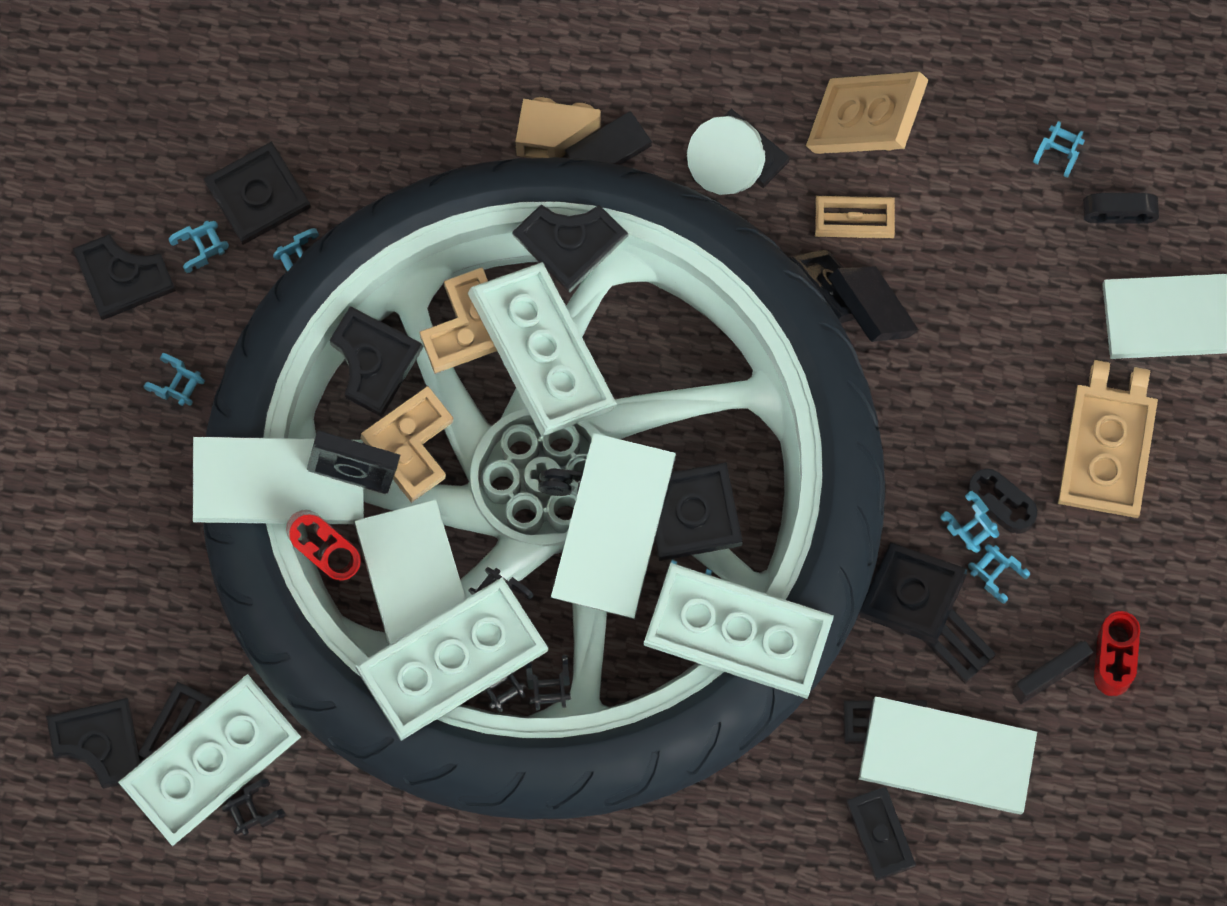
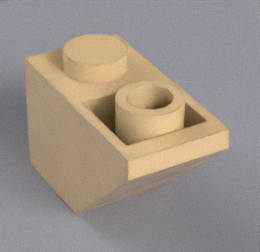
(550, 127)

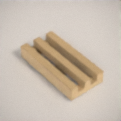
(858, 231)

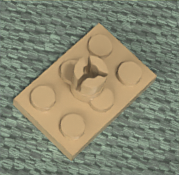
(867, 113)

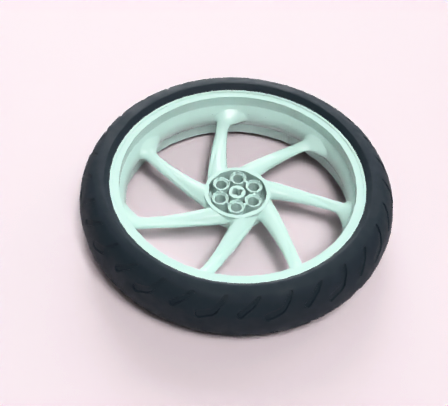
(801, 386)

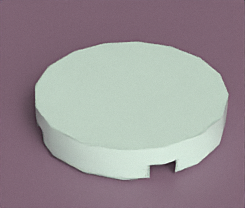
(725, 155)

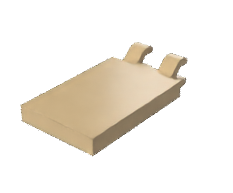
(1108, 444)

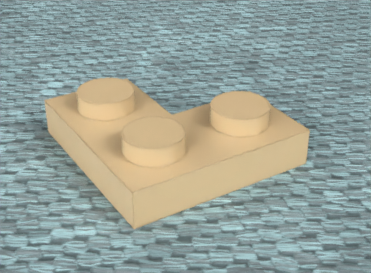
(462, 337)
(404, 433)

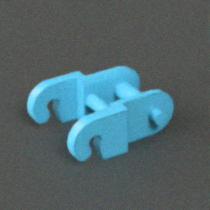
(1048, 143)
(195, 234)
(300, 239)
(170, 391)
(989, 527)
(993, 552)

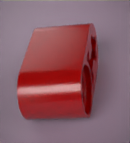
(323, 530)
(1108, 648)

